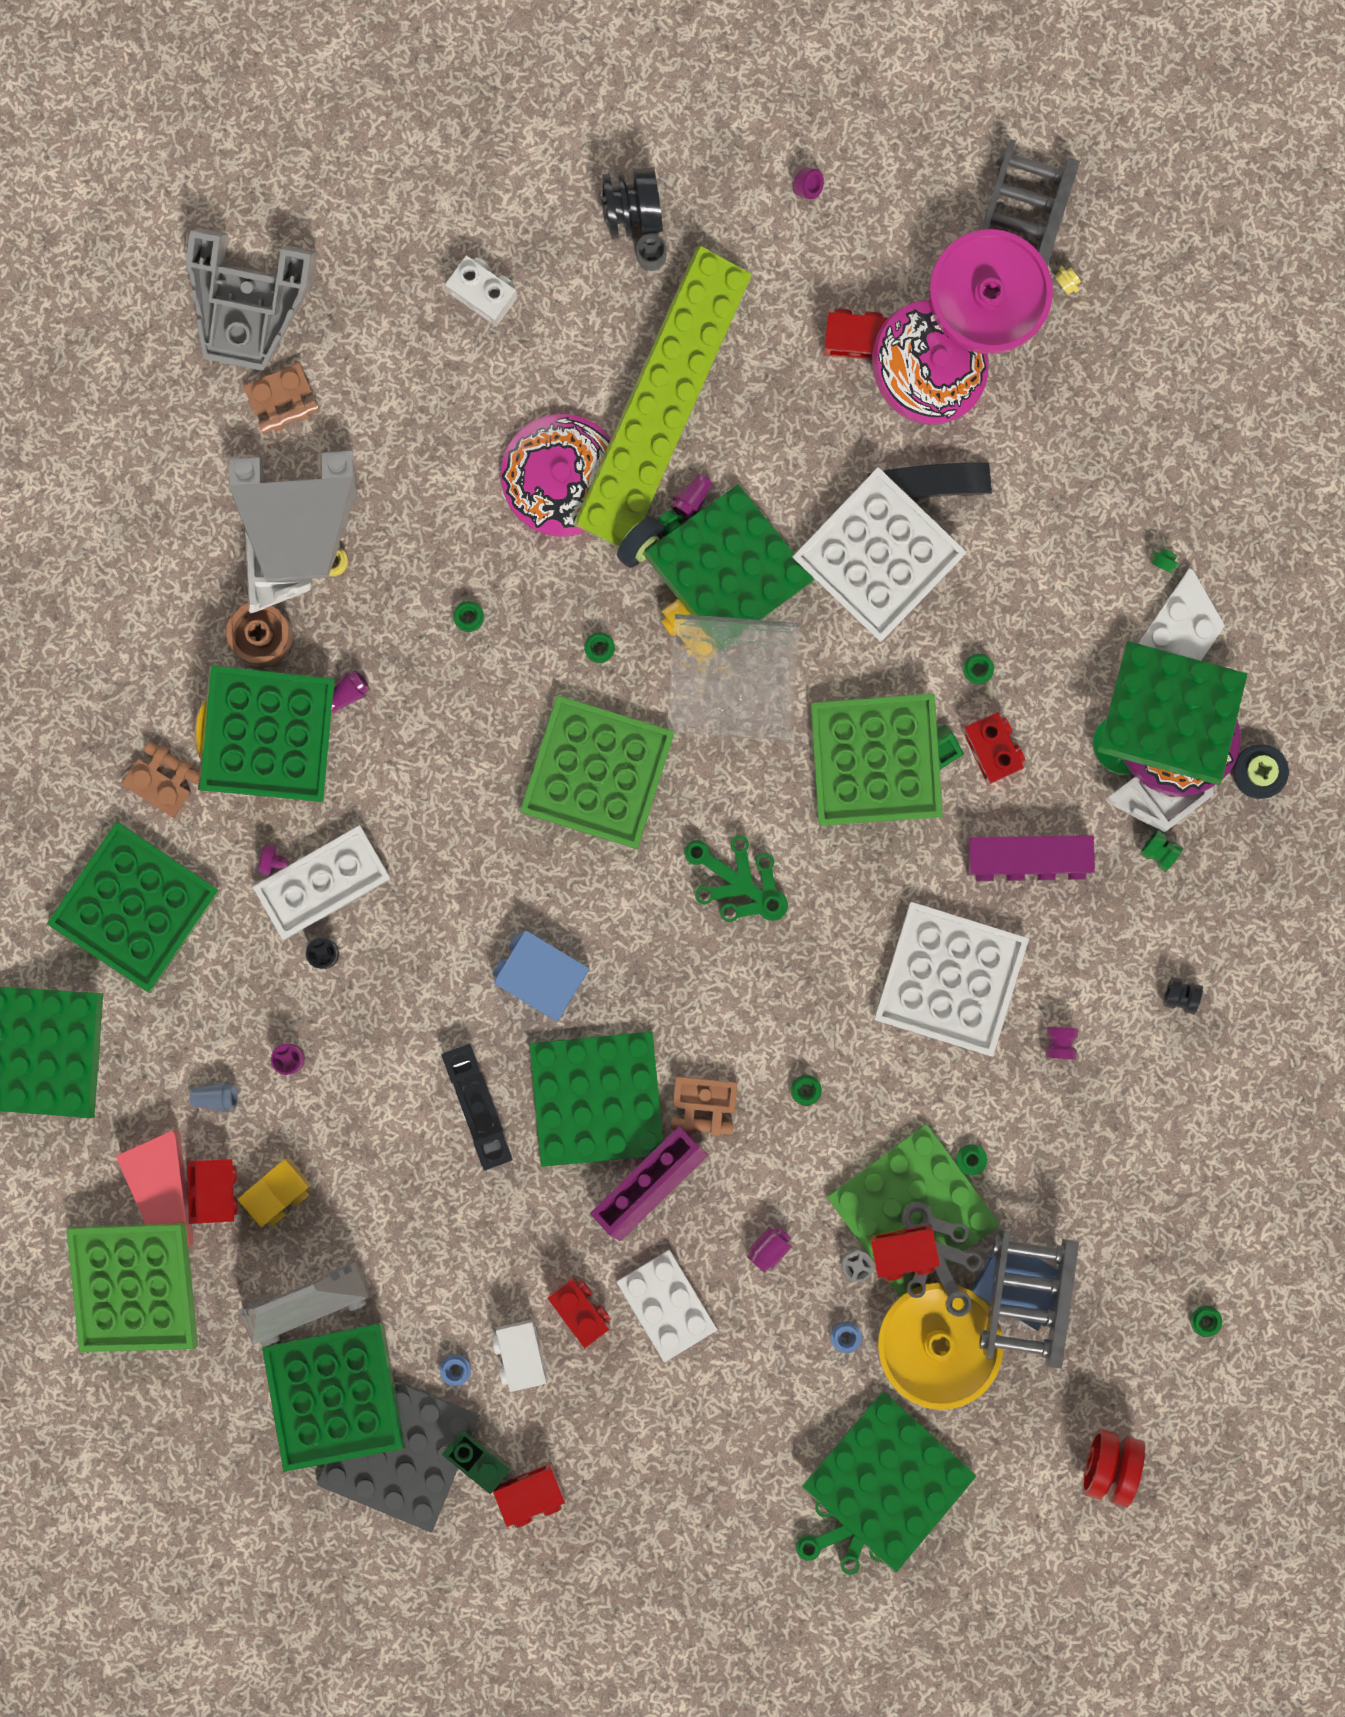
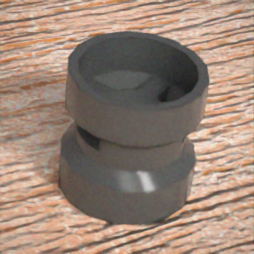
(648, 247)

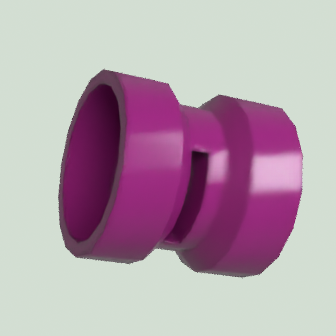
(1061, 1043)
(283, 1061)

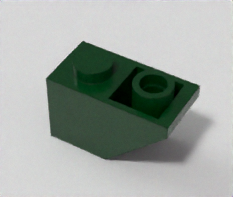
(477, 1461)

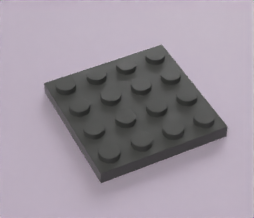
(411, 1480)

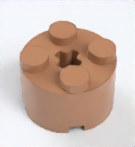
(271, 648)

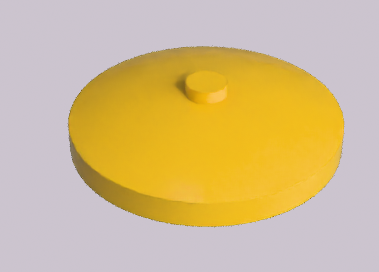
(934, 1354)

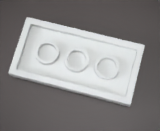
(321, 882)

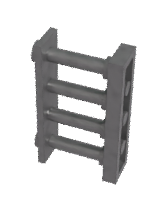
(1054, 204)
(1055, 1318)

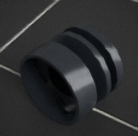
(632, 203)

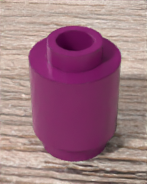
(769, 1248)

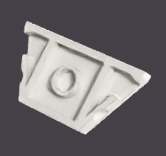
(263, 593)
(1186, 621)
(1154, 807)

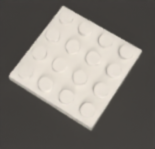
(879, 554)
(951, 979)

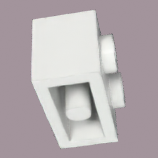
(482, 290)
(520, 1355)

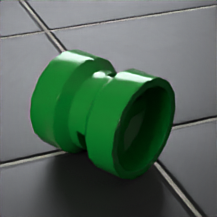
(1161, 851)

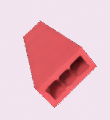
(158, 1180)

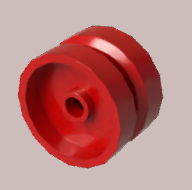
(1113, 1468)

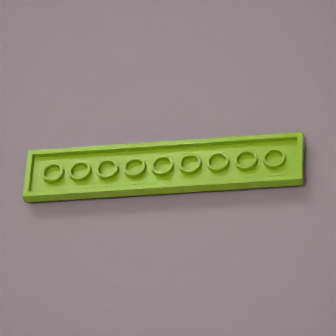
(663, 397)

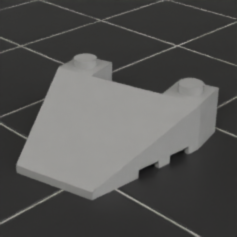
(244, 309)
(295, 522)
(332, 1292)

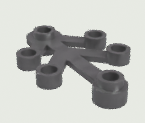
(943, 1252)

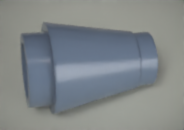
(215, 1097)

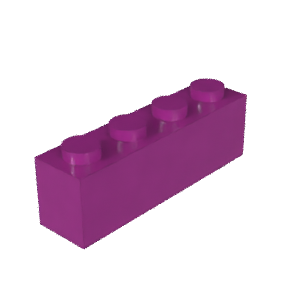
(1030, 856)
(649, 1184)

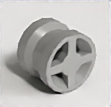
(860, 1271)

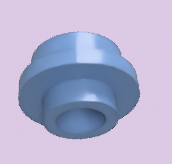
(850, 1346)
(452, 1379)

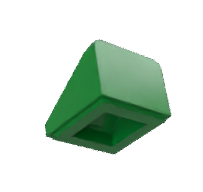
(947, 746)

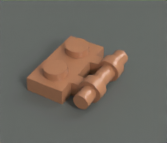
(277, 390)
(157, 788)
(705, 1096)

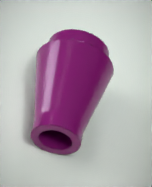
(690, 498)
(349, 690)

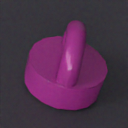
(808, 183)
(270, 860)

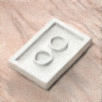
(666, 1305)

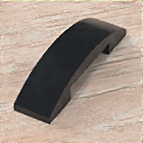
(942, 479)
(477, 1107)

